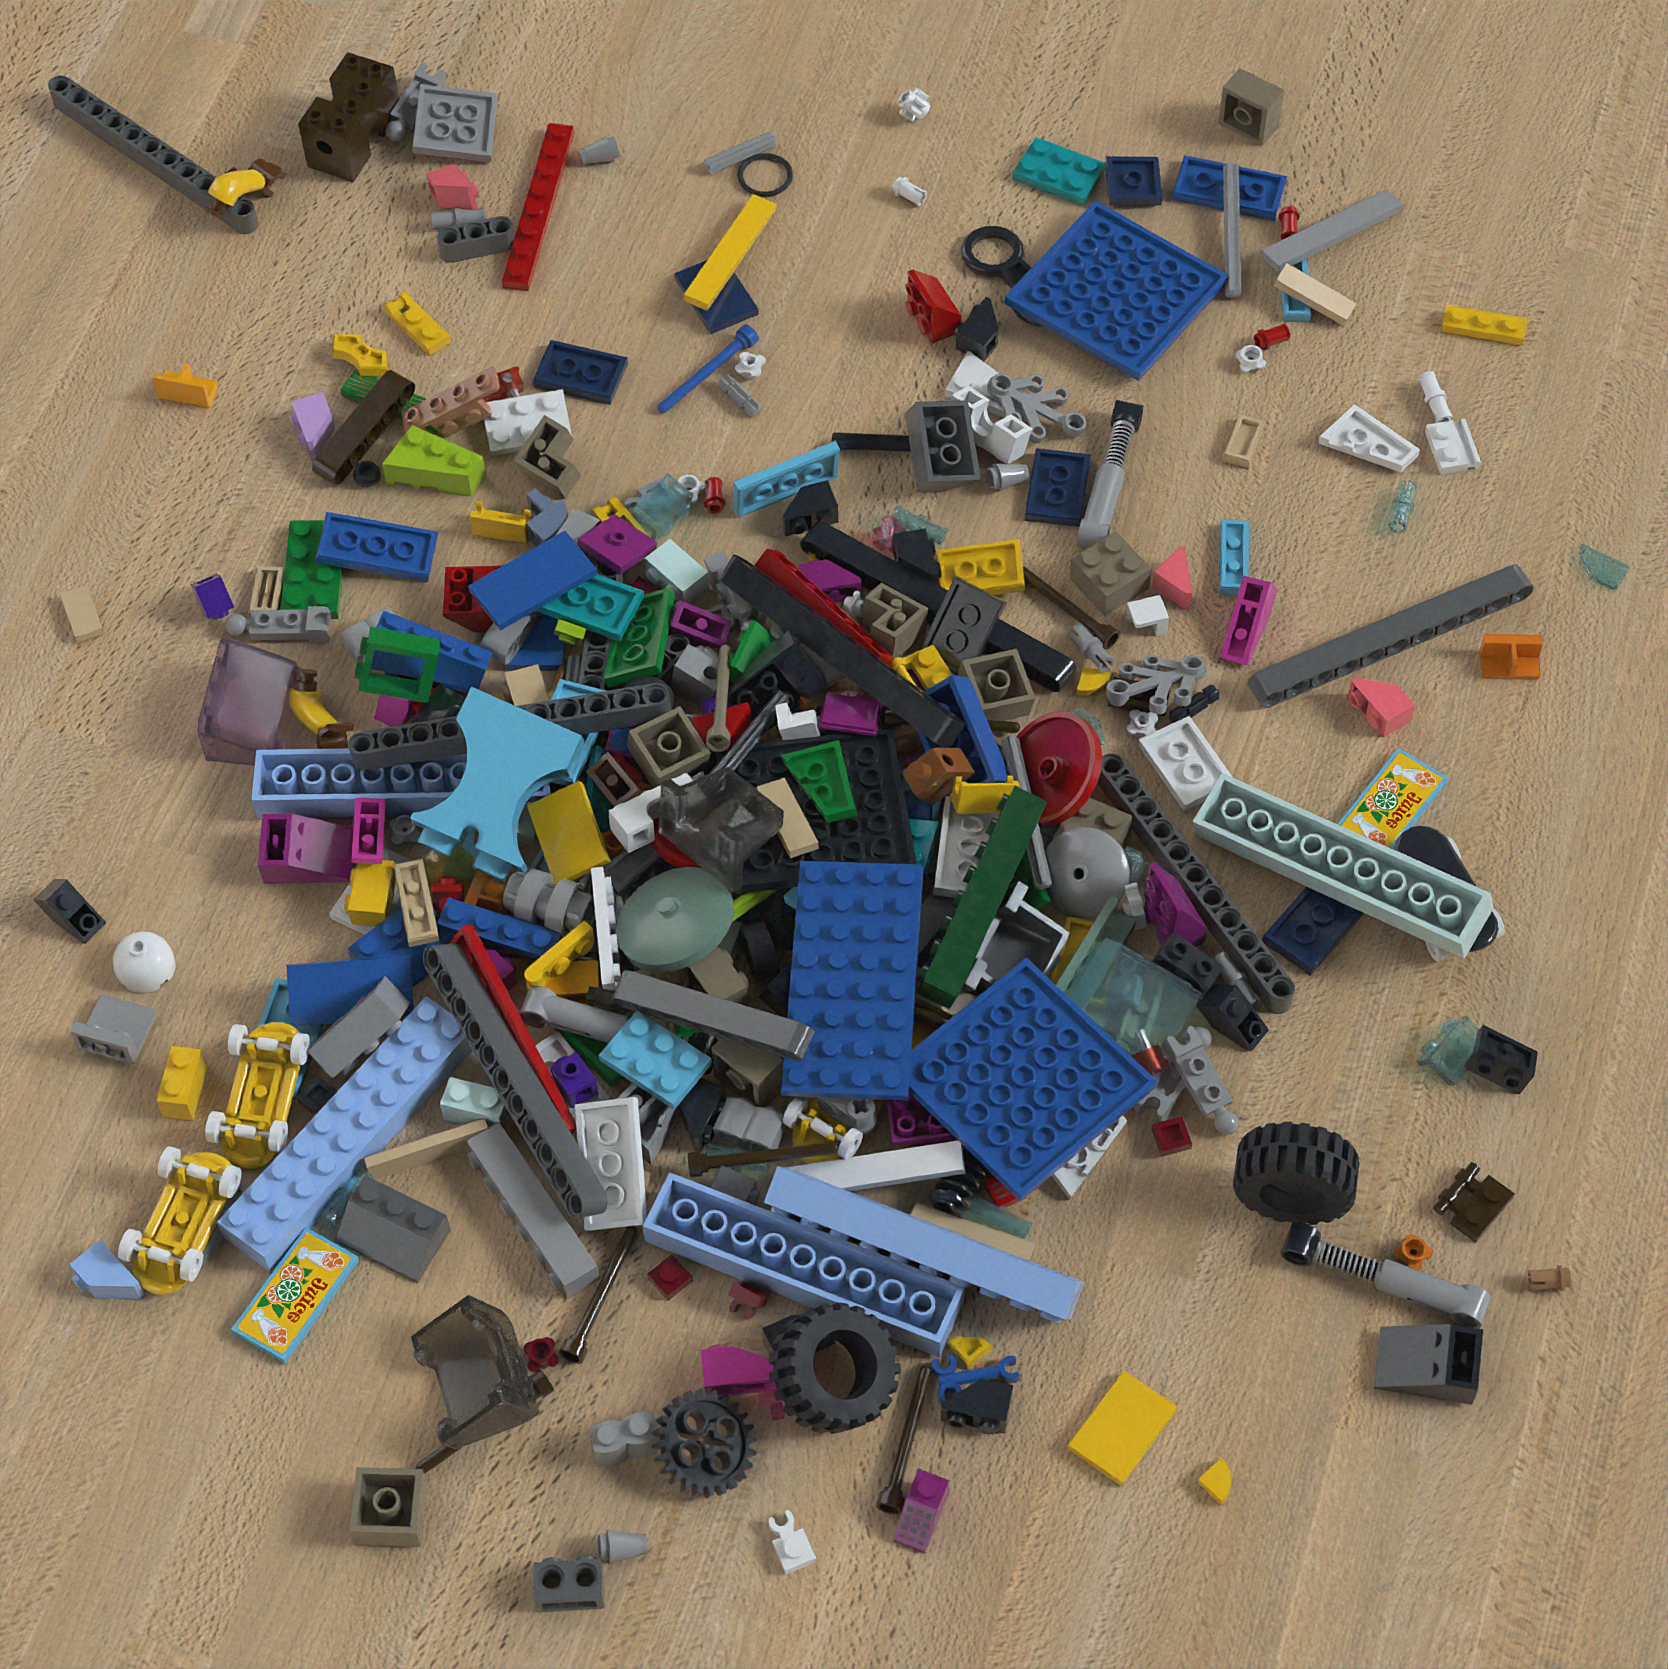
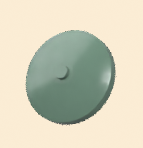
(674, 920)

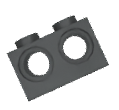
(568, 1594)

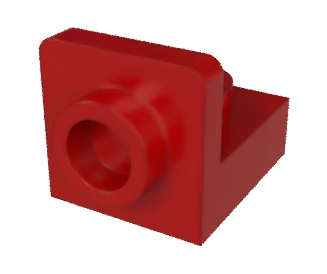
(446, 888)

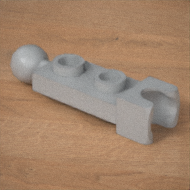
(406, 109)
(736, 606)
(283, 624)
(1202, 1079)
(1169, 1085)

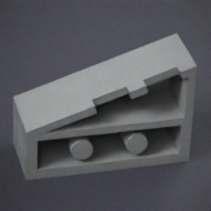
(360, 1029)
(654, 1120)

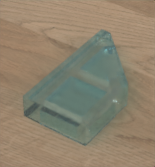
(1603, 568)

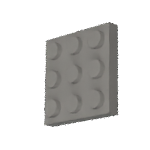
(455, 123)

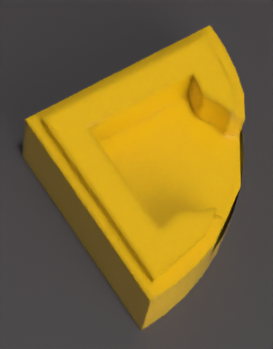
(1092, 681)
(969, 1349)
(1217, 1481)

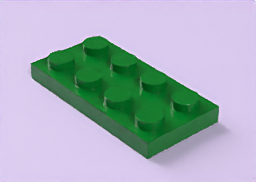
(306, 581)
(643, 642)

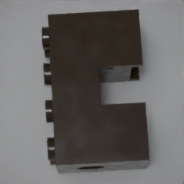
(337, 130)

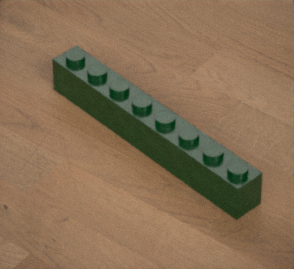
(981, 898)

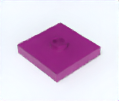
(617, 544)

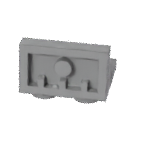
(115, 1029)

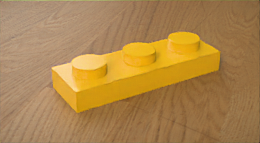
(1484, 325)

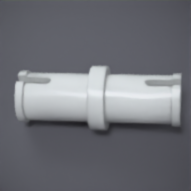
(1435, 397)

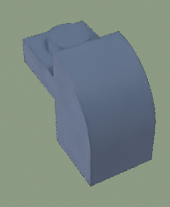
(547, 518)

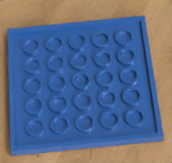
(1116, 290)
(1025, 1078)

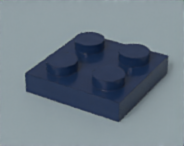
(1133, 180)

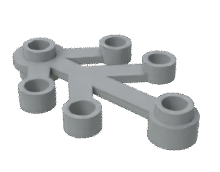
(1034, 404)
(1189, 670)

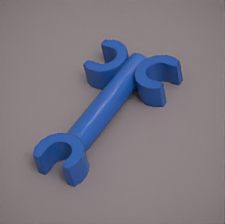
(950, 1379)

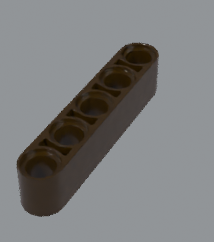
(363, 427)

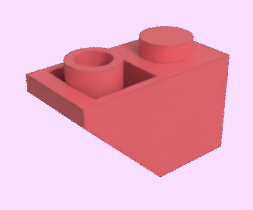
(452, 188)
(1382, 704)

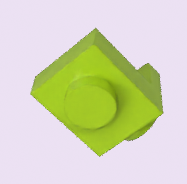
(569, 632)

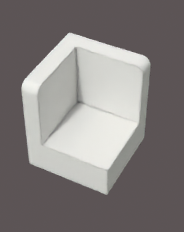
(1148, 612)
(796, 725)

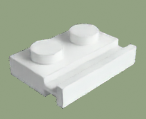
(1452, 446)

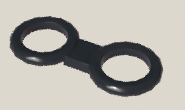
(1010, 271)

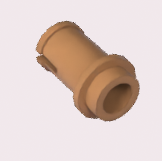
(1549, 1278)

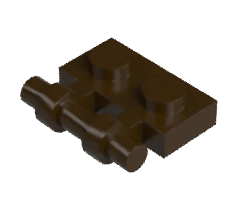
(1480, 1209)

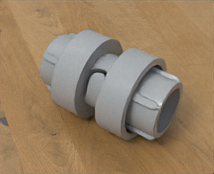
(535, 898)

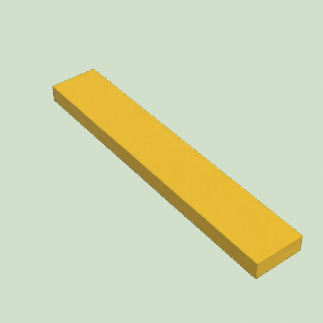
(729, 252)

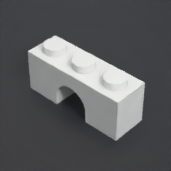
(1005, 438)
(633, 820)

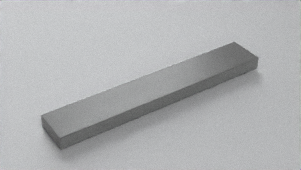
(1332, 230)

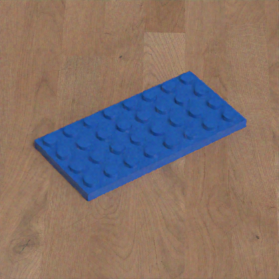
(855, 979)

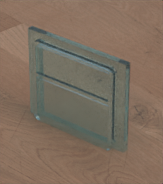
(1132, 994)

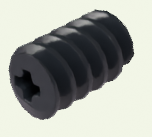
(954, 1189)

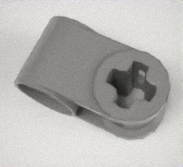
(851, 1112)

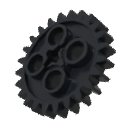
(701, 1472)

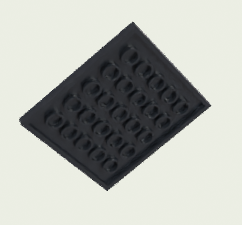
(874, 836)

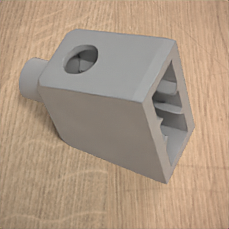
(694, 676)

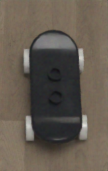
(1442, 853)

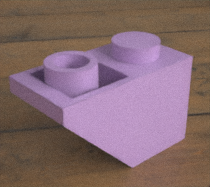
(314, 422)

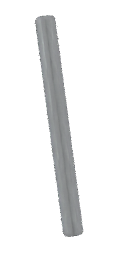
(1232, 230)
(1035, 847)

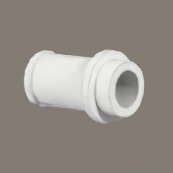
(904, 188)

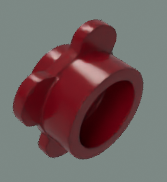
(539, 1345)

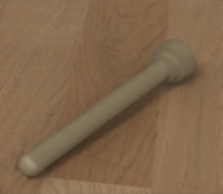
(718, 736)

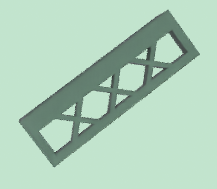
(1108, 925)

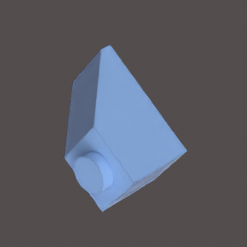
(104, 1275)

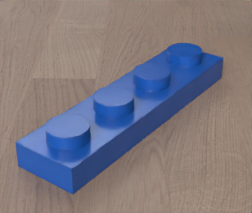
(499, 929)

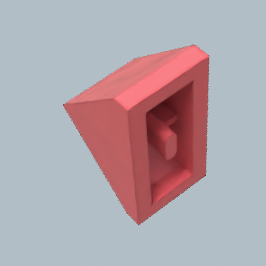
(1173, 579)

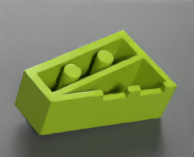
(434, 463)

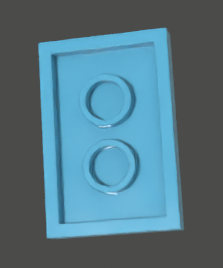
(655, 1059)

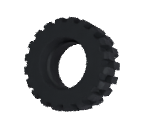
(1296, 1173)
(871, 1358)

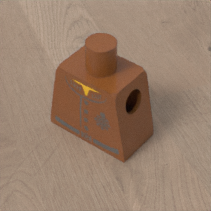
(933, 776)

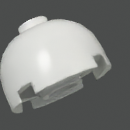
(143, 962)

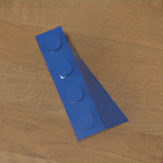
(458, 665)

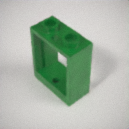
(402, 644)

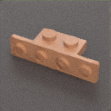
(456, 406)

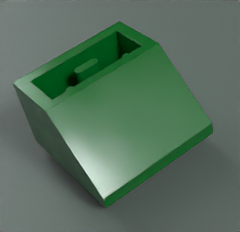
(750, 644)

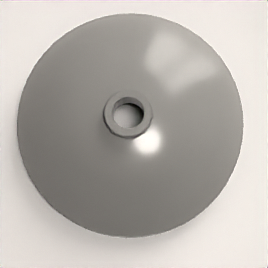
(1103, 865)

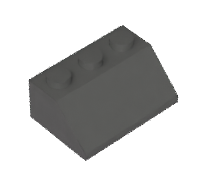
(942, 445)
(392, 1228)

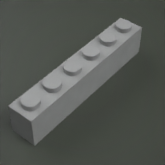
(532, 1210)

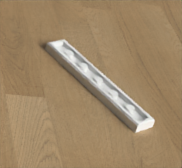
(889, 1167)

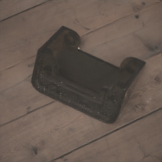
(477, 1372)

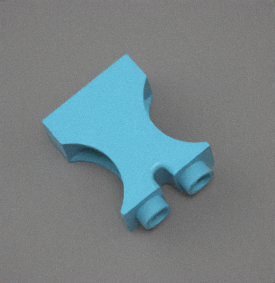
(507, 762)

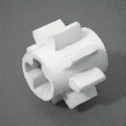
(914, 104)

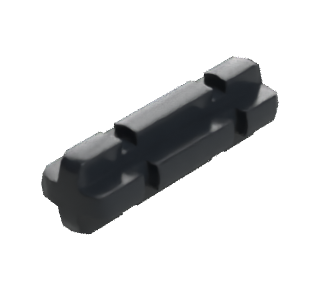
(1198, 703)

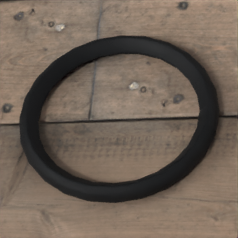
(765, 193)

